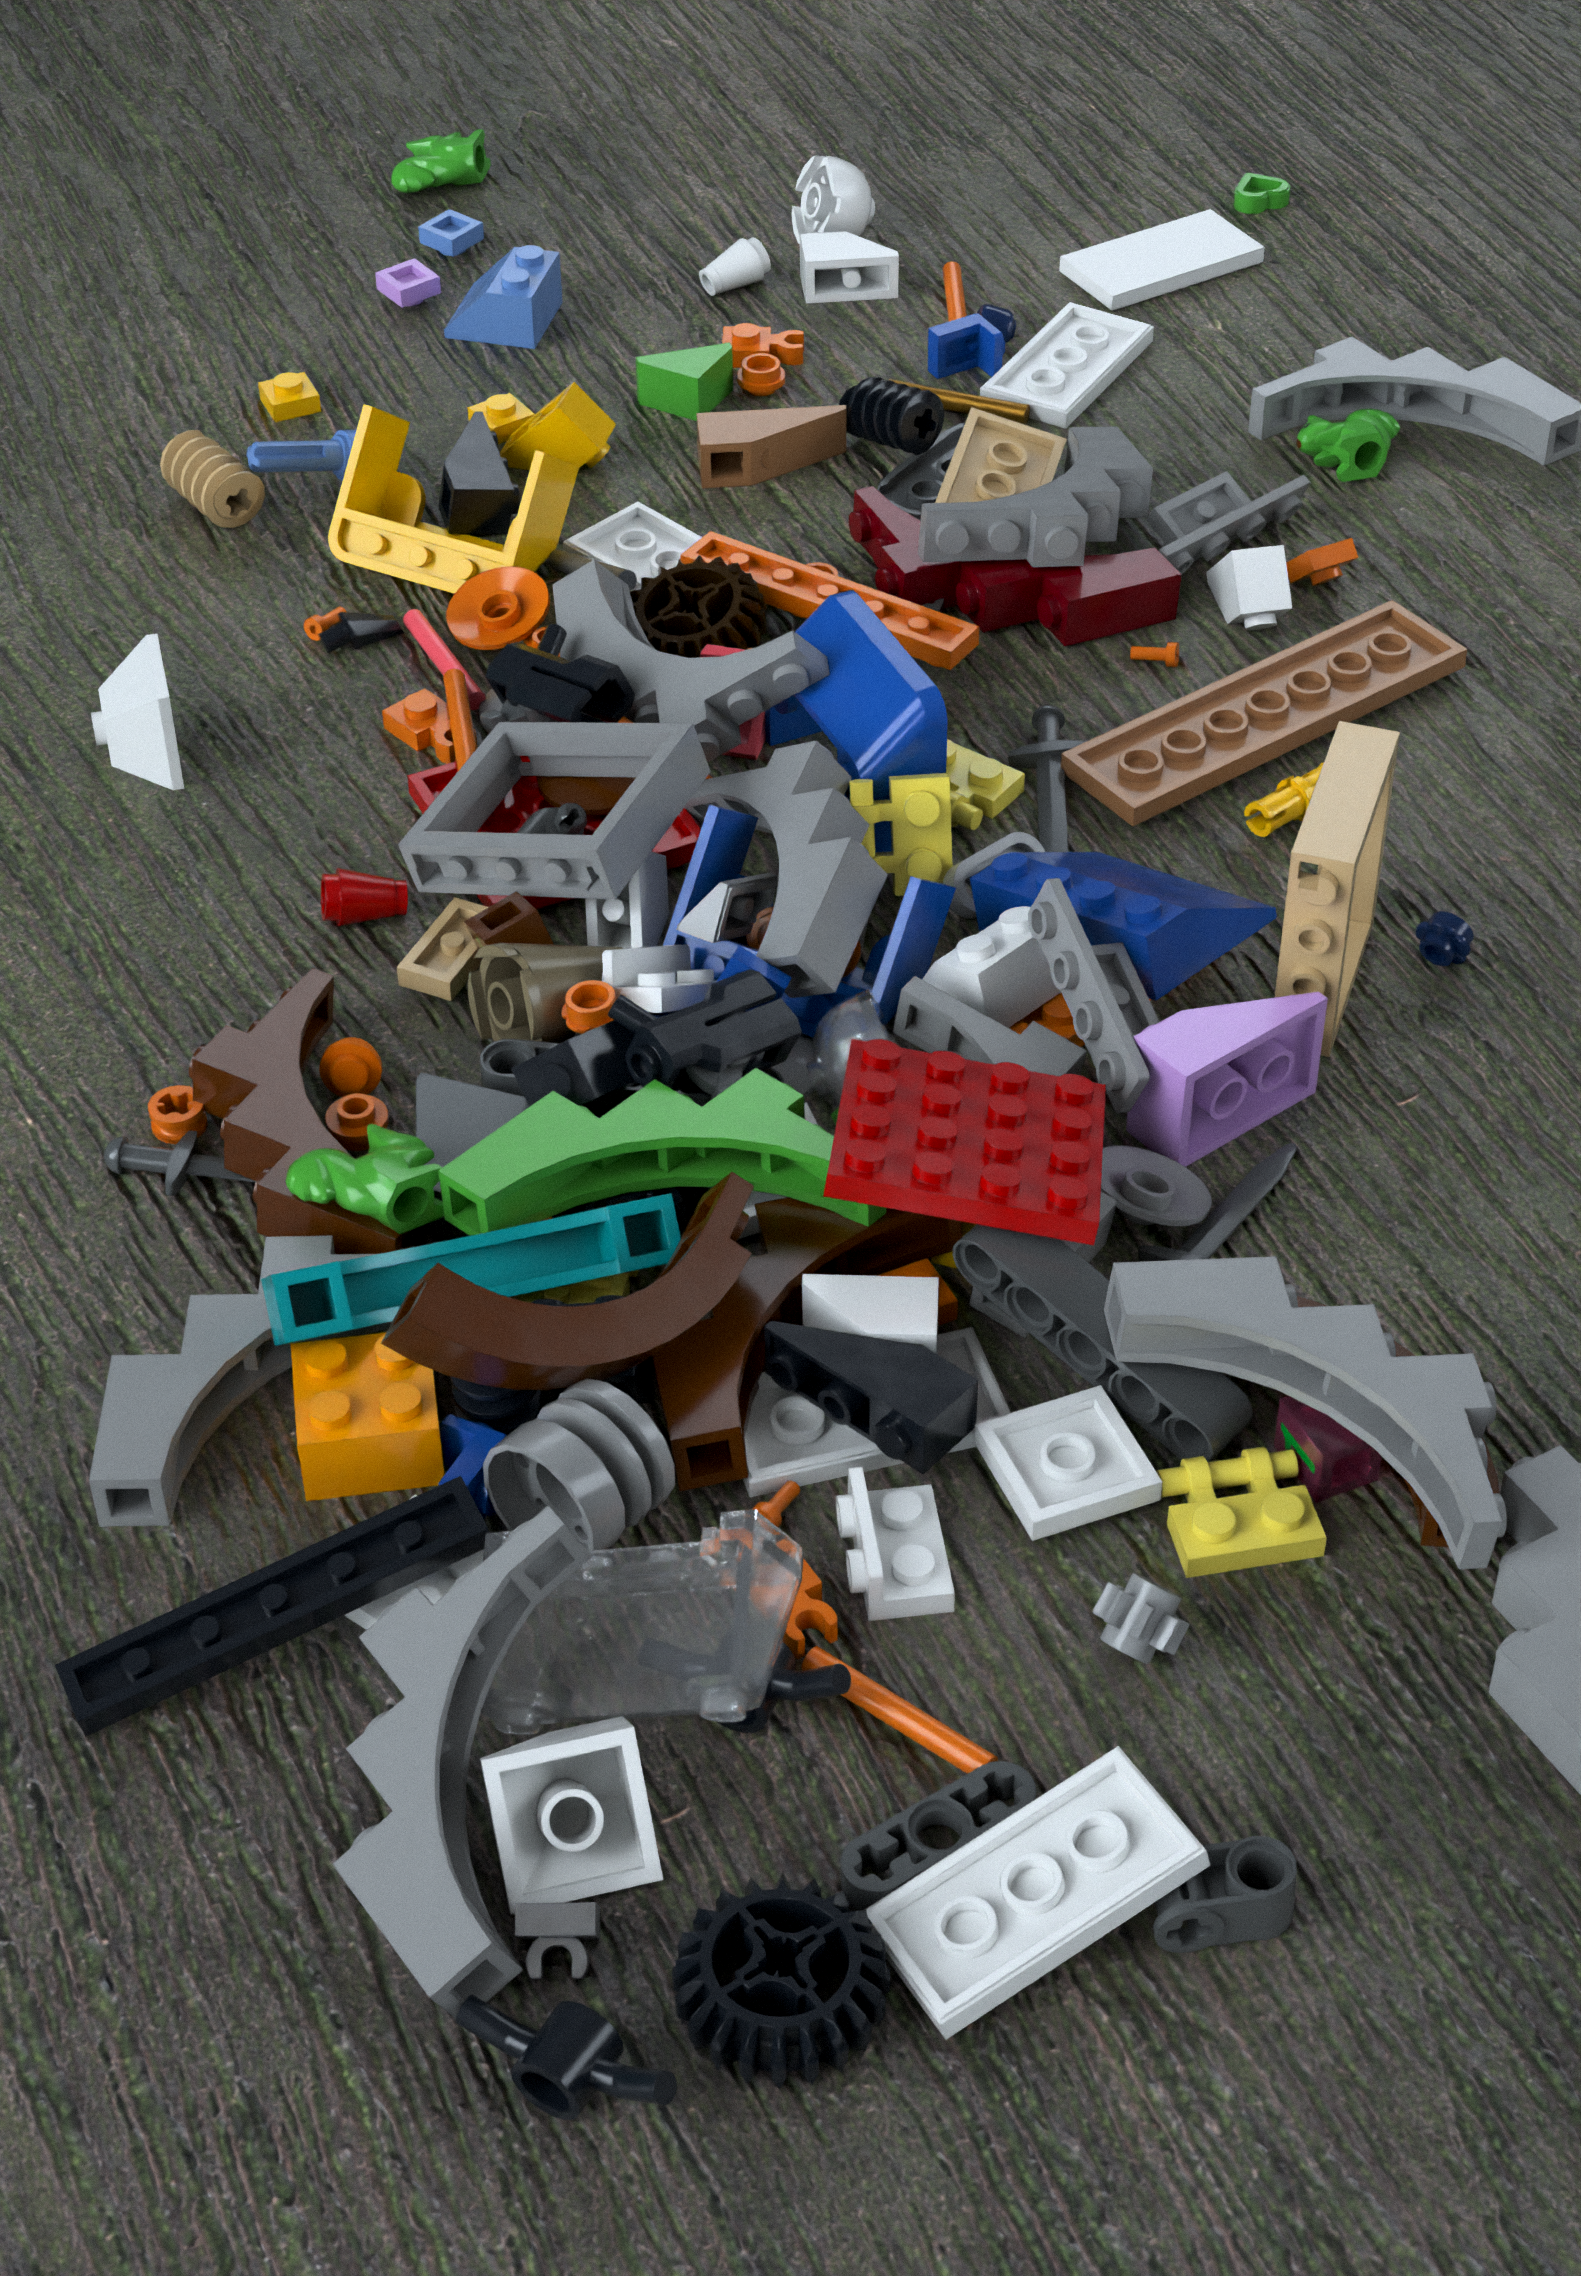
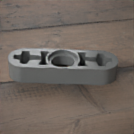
(950, 1806)

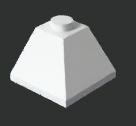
(139, 718)
(571, 1814)

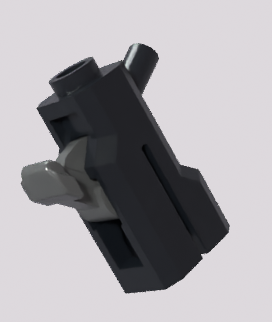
(549, 688)
(712, 1040)

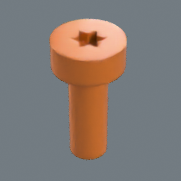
(318, 624)
(1169, 654)
(778, 1503)

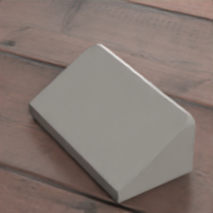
(730, 908)

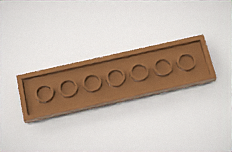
(1261, 712)

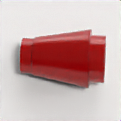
(361, 897)

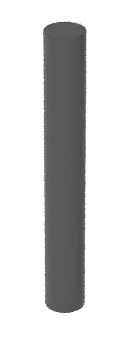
(569, 562)

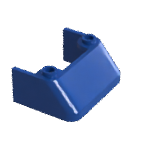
(871, 706)
(891, 962)

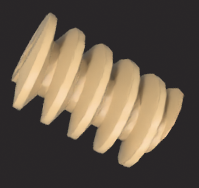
(212, 479)

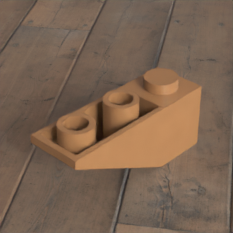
(766, 443)

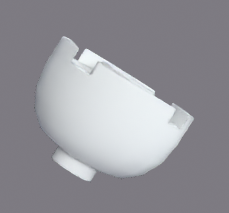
(832, 198)

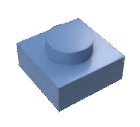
(451, 233)

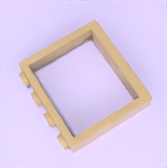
(1345, 835)

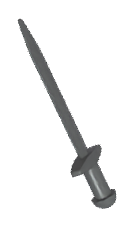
(1046, 758)
(175, 1163)
(1229, 1213)

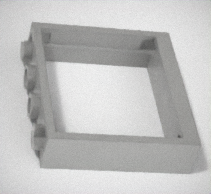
(452, 857)

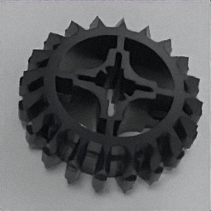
(773, 2007)

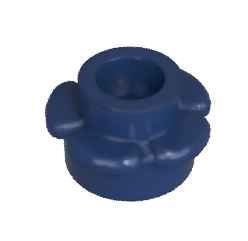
(1444, 939)

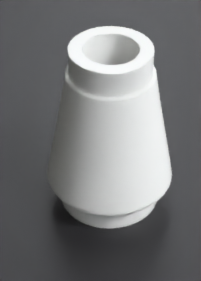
(736, 267)

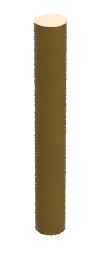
(963, 402)

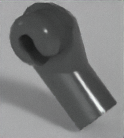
(567, 819)

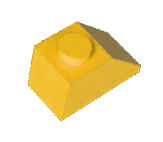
(565, 428)

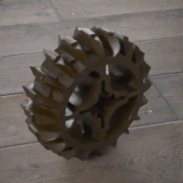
(700, 607)

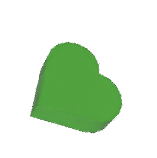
(1260, 192)

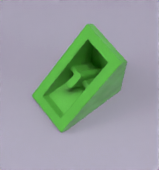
(685, 379)

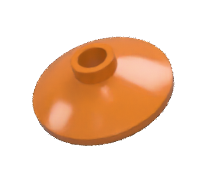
(498, 608)

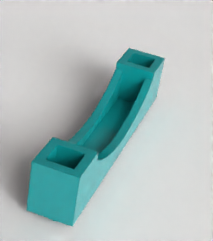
(505, 1261)

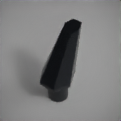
(359, 630)

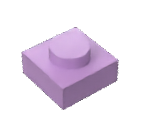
(408, 283)

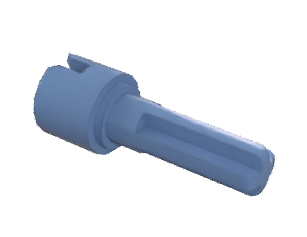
(303, 455)

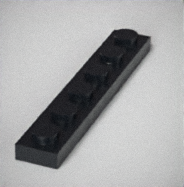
(272, 1606)

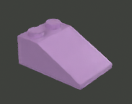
(1225, 1072)

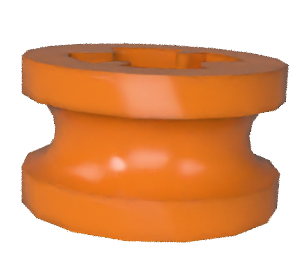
(175, 1114)

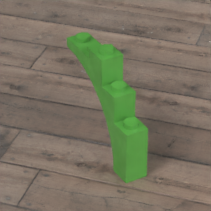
(653, 1140)

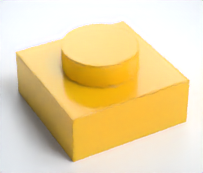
(289, 396)
(502, 414)

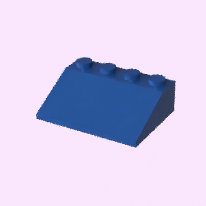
(1162, 919)

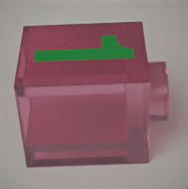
(1326, 1452)

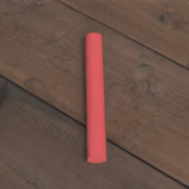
(440, 653)

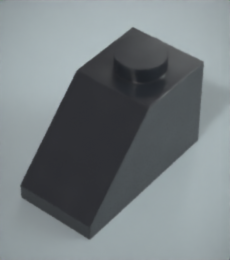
(580, 1068)

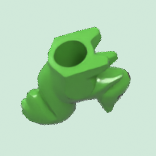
(442, 161)
(1355, 445)
(383, 1184)

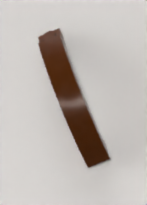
(545, 1347)

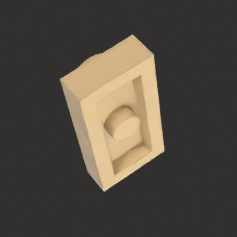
(444, 954)

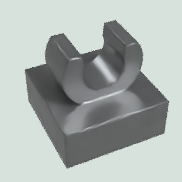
(557, 1926)

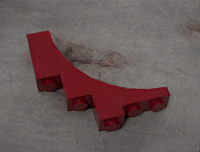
(1072, 601)

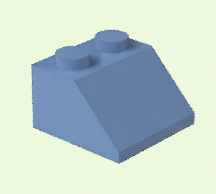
(511, 300)

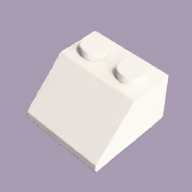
(997, 970)

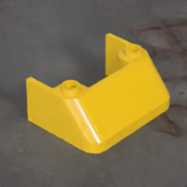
(382, 511)

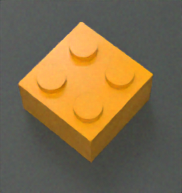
(363, 1418)

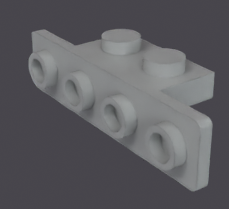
(1217, 513)
(1099, 991)

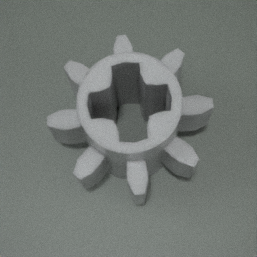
(1140, 1618)

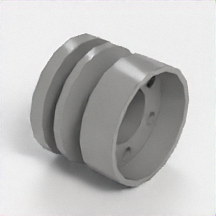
(585, 1458)

